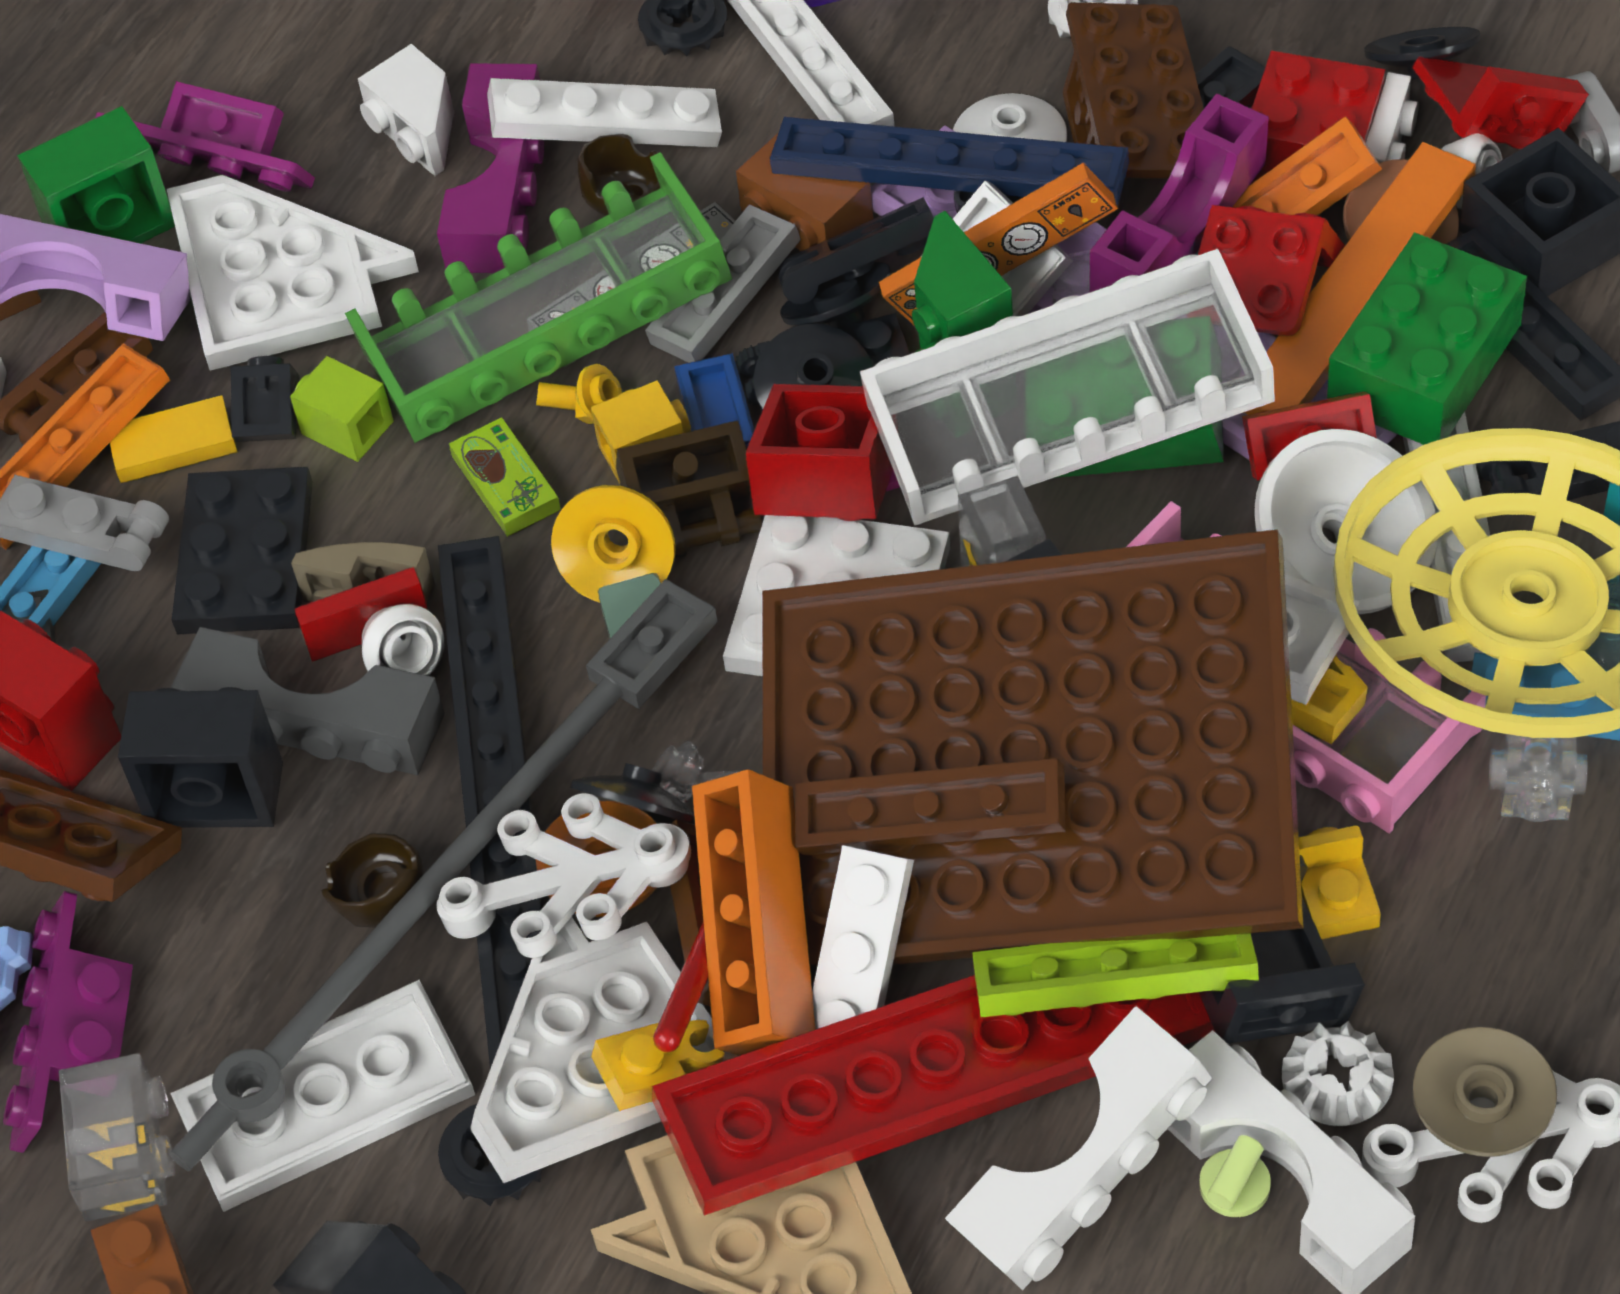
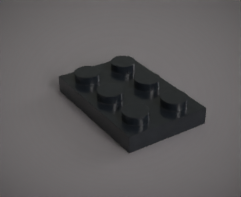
(240, 550)

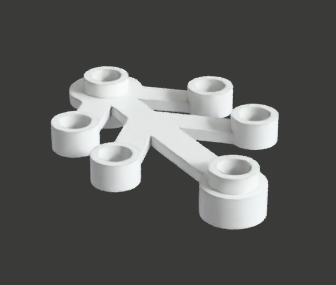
(642, 859)
(1570, 1117)

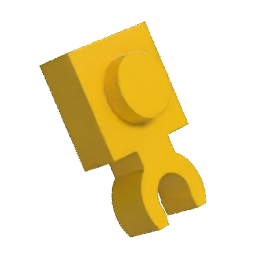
(634, 1064)

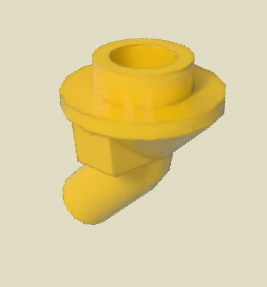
(593, 387)

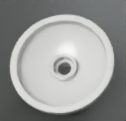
(1313, 488)

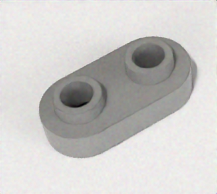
(1597, 124)

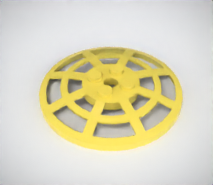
(1487, 578)

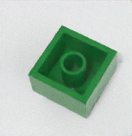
(100, 180)

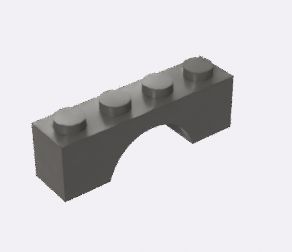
(376, 721)

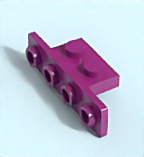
(226, 133)
(74, 1017)

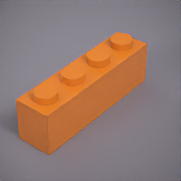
(752, 912)

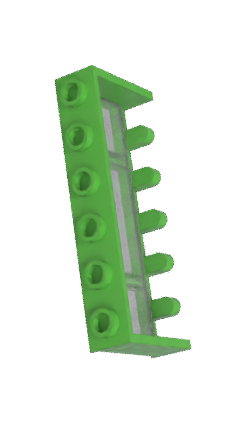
(544, 305)

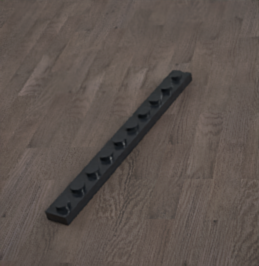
(488, 747)

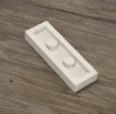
(860, 934)

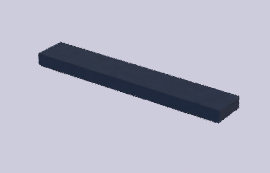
(936, 157)

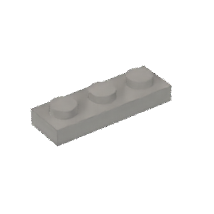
(753, 252)

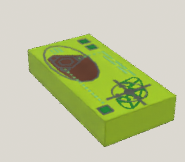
(504, 476)

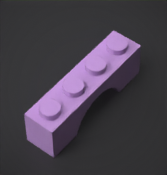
(133, 282)

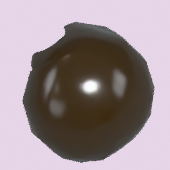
(610, 160)
(371, 877)

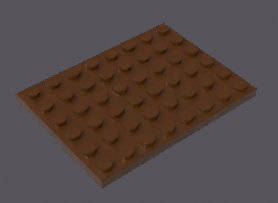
(1130, 665)

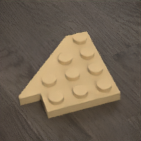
(788, 1241)

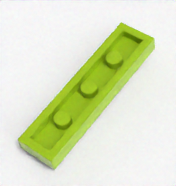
(1107, 971)

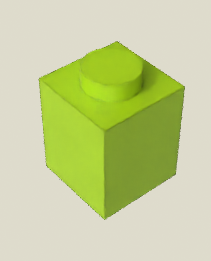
(341, 408)

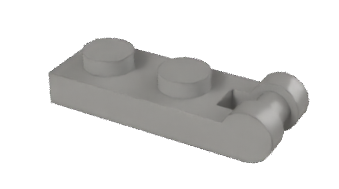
(80, 523)

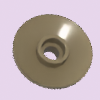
(1489, 1066)

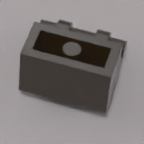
(693, 474)

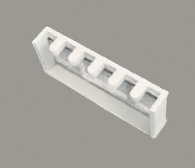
(1069, 384)

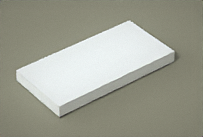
(343, 1091)

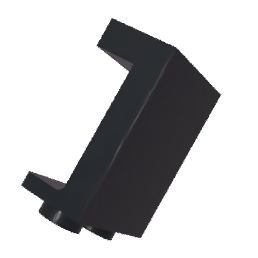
(1293, 990)

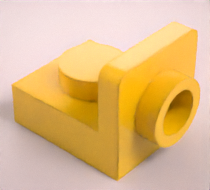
(1337, 882)

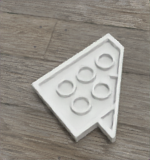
(274, 271)
(543, 1084)

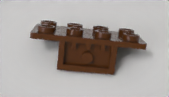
(1131, 82)

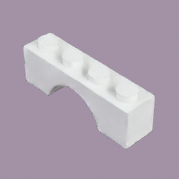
(1029, 1216)
(1351, 1221)

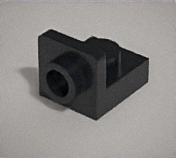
(262, 400)

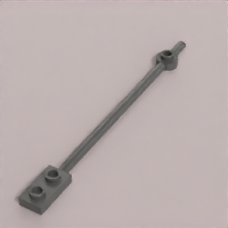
(625, 668)

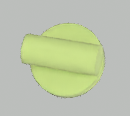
(1236, 1179)

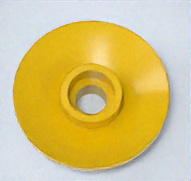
(589, 556)

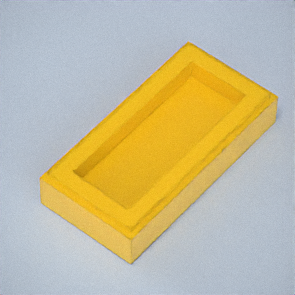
(173, 439)

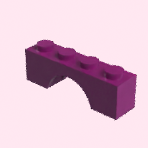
(1214, 167)
(496, 201)

